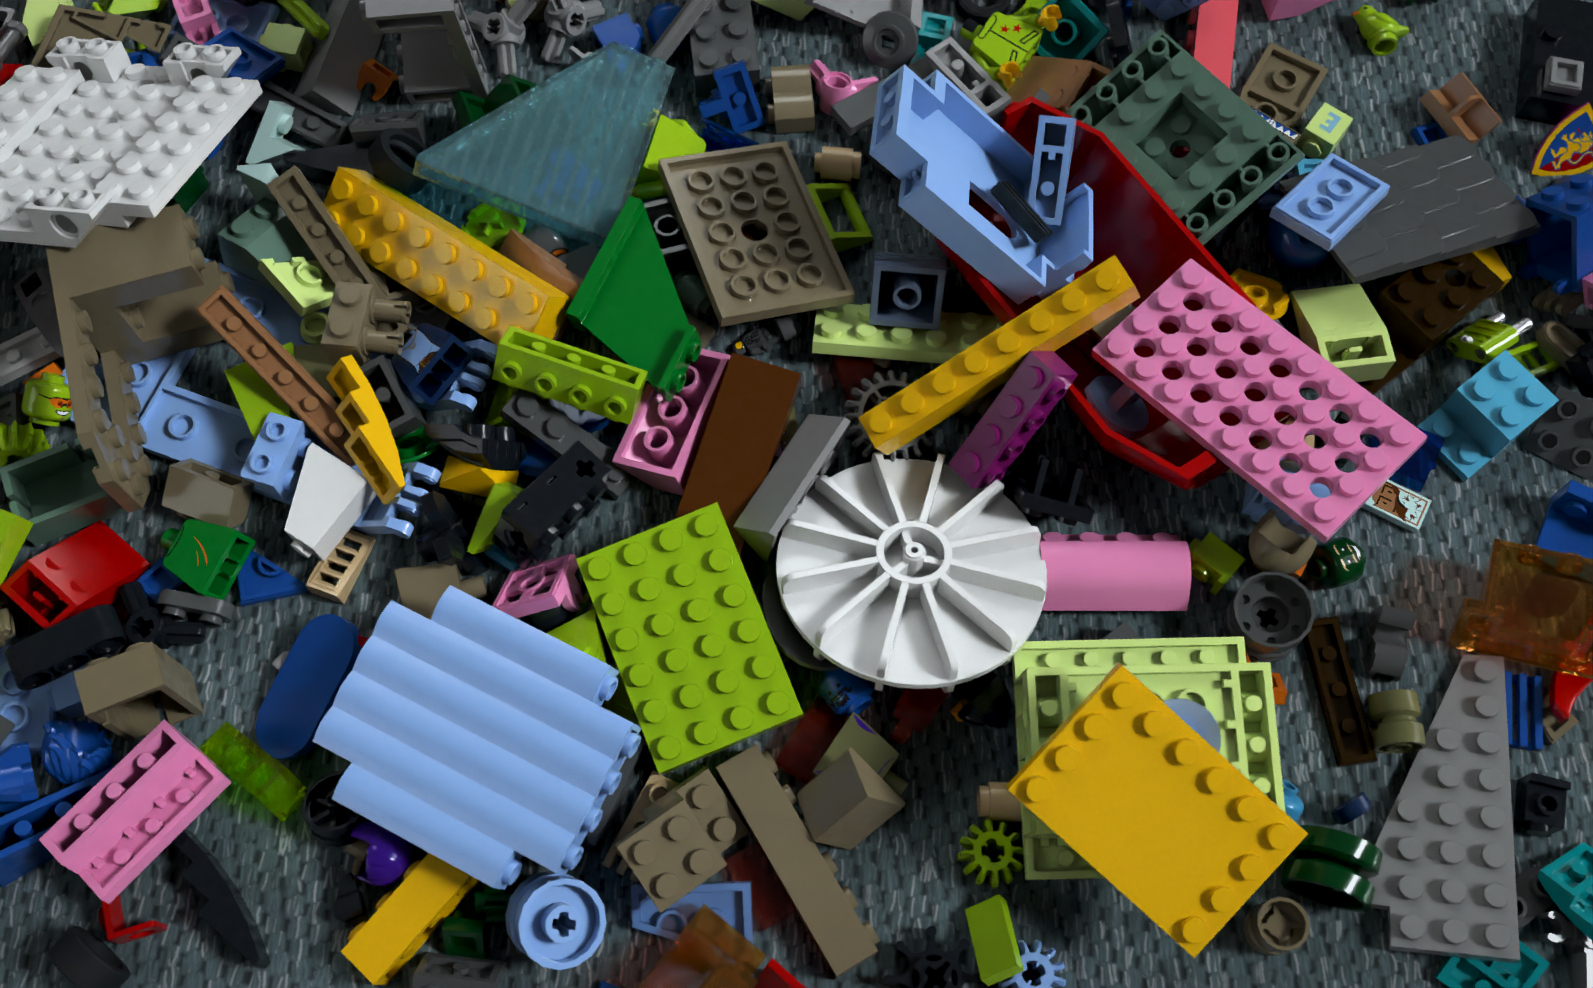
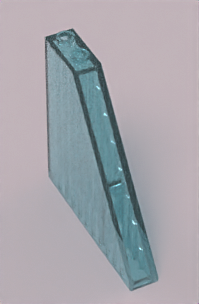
(563, 147)

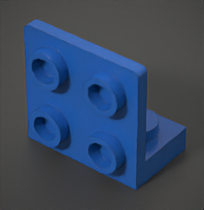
(1569, 521)

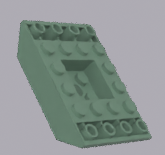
(1171, 100)

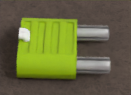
(1487, 338)

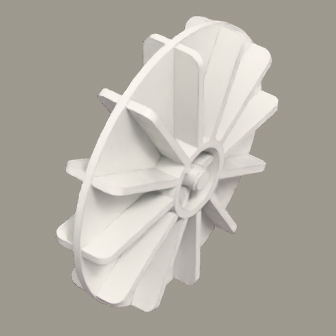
(911, 574)

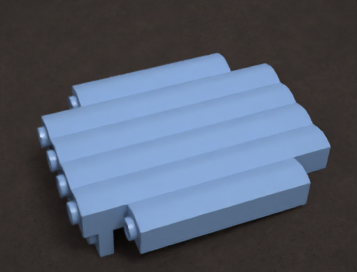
(478, 738)

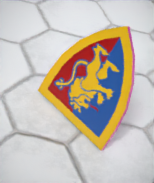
(1568, 146)

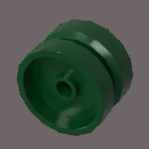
(1333, 869)

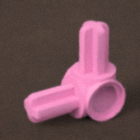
(835, 85)

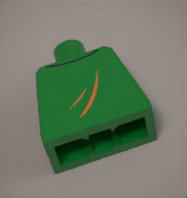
(206, 556)

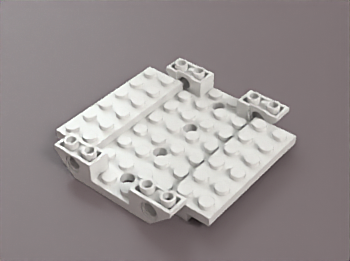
(109, 136)

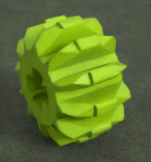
(20, 442)
(981, 863)

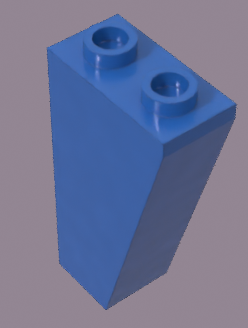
(24, 827)

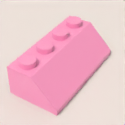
(667, 435)

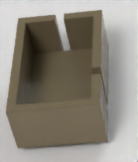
(122, 688)

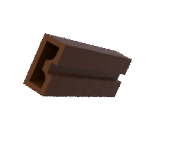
(741, 439)

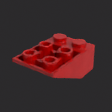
(75, 575)

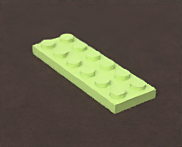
(847, 332)

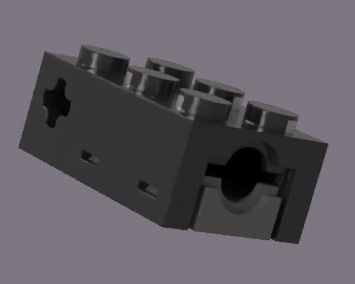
(551, 506)

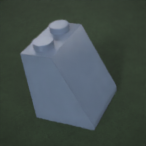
(907, 290)

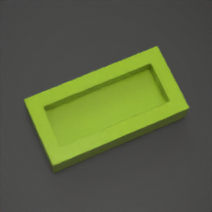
(994, 940)

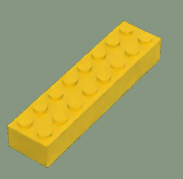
(441, 260)

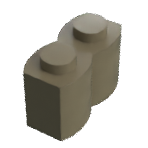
(792, 99)

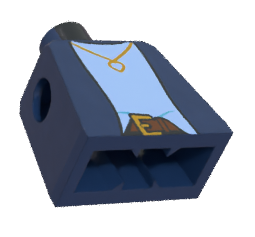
(431, 361)

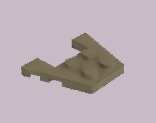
(93, 24)

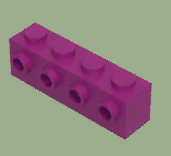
(1013, 418)

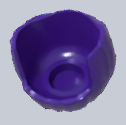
(387, 854)

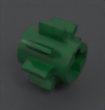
(493, 902)

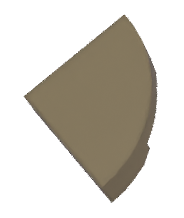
(1551, 726)

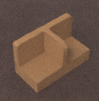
(1461, 109)

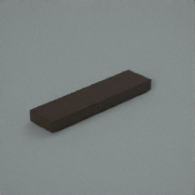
(1338, 694)

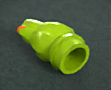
(1379, 30)

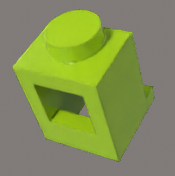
(1213, 561)

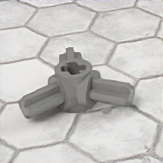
(564, 20)
(504, 31)

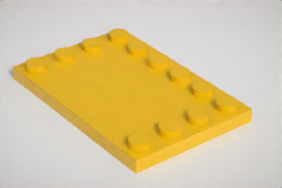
(1156, 810)

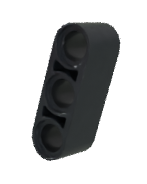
(65, 647)

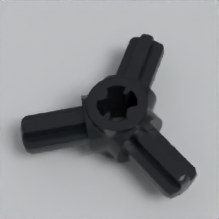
(164, 630)

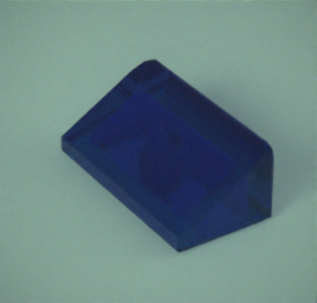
(721, 138)

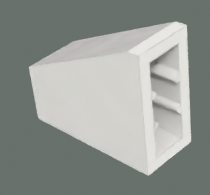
(325, 503)

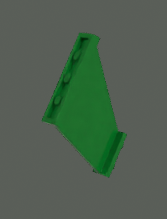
(635, 305)

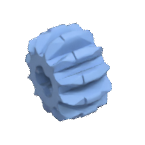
(1037, 961)

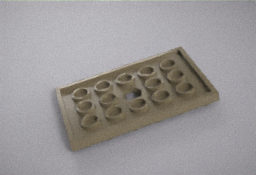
(745, 278)

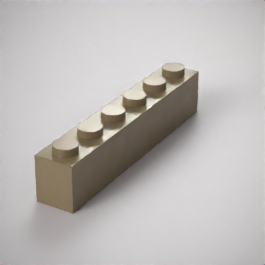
(801, 868)

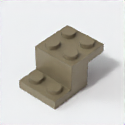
(682, 839)

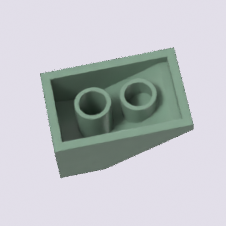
(261, 234)

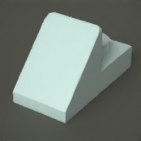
(269, 141)

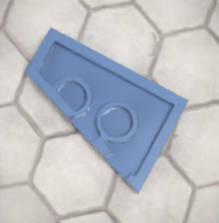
(727, 898)

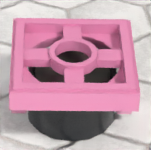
(546, 602)

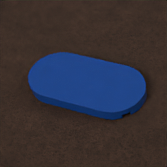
(307, 686)

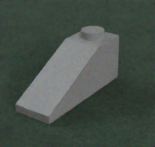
(969, 77)

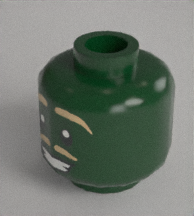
(1337, 562)

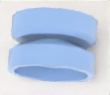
(578, 923)

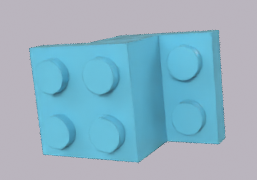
(1487, 414)

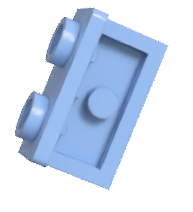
(278, 455)

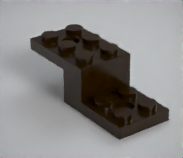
(1424, 307)

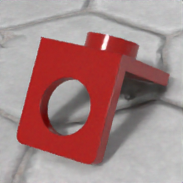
(112, 922)

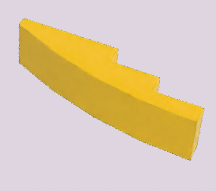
(371, 437)

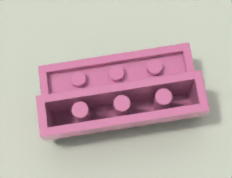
(1116, 572)
(135, 811)

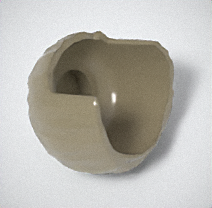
(1277, 547)

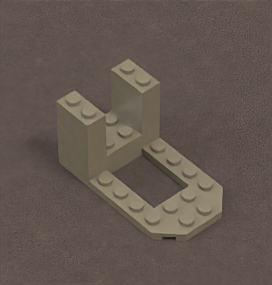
(132, 302)

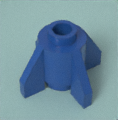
(16, 778)

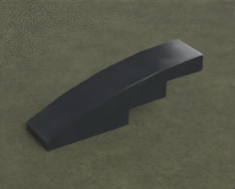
(226, 907)

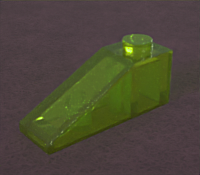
(255, 771)

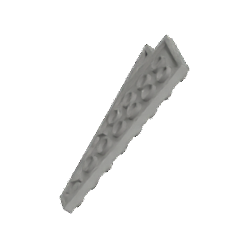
(1451, 830)

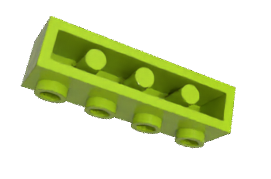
(569, 375)

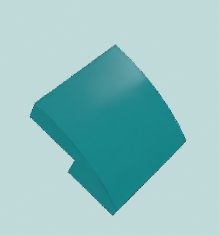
(1571, 886)
(1473, 973)

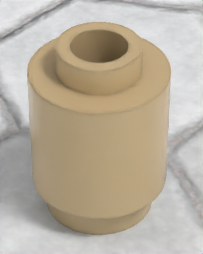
(838, 163)
(997, 803)

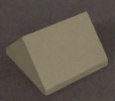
(847, 802)

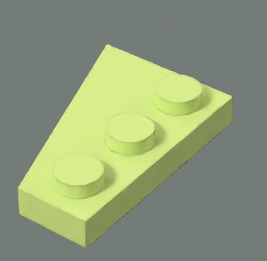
(301, 283)

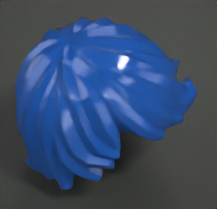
(75, 750)

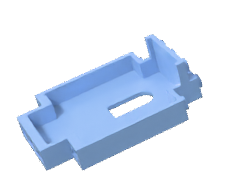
(946, 147)

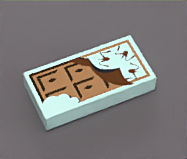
(1398, 506)

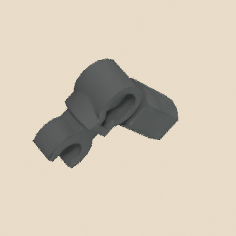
(1582, 959)

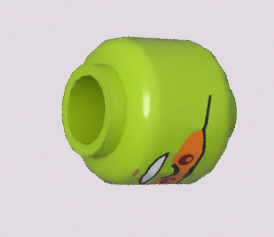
(47, 400)

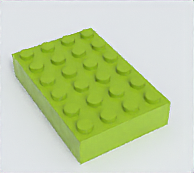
(689, 638)

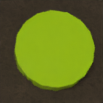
(492, 225)

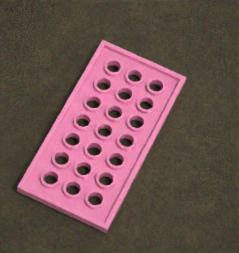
(1231, 443)

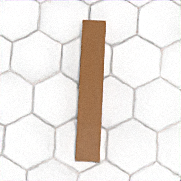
(276, 368)

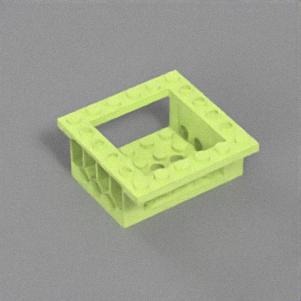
(1211, 671)

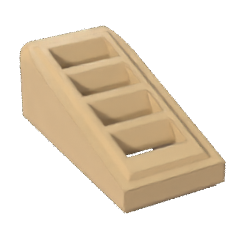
(340, 592)

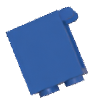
(1565, 244)

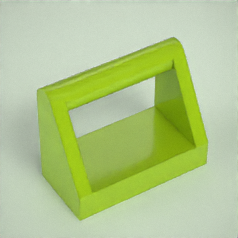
(841, 240)

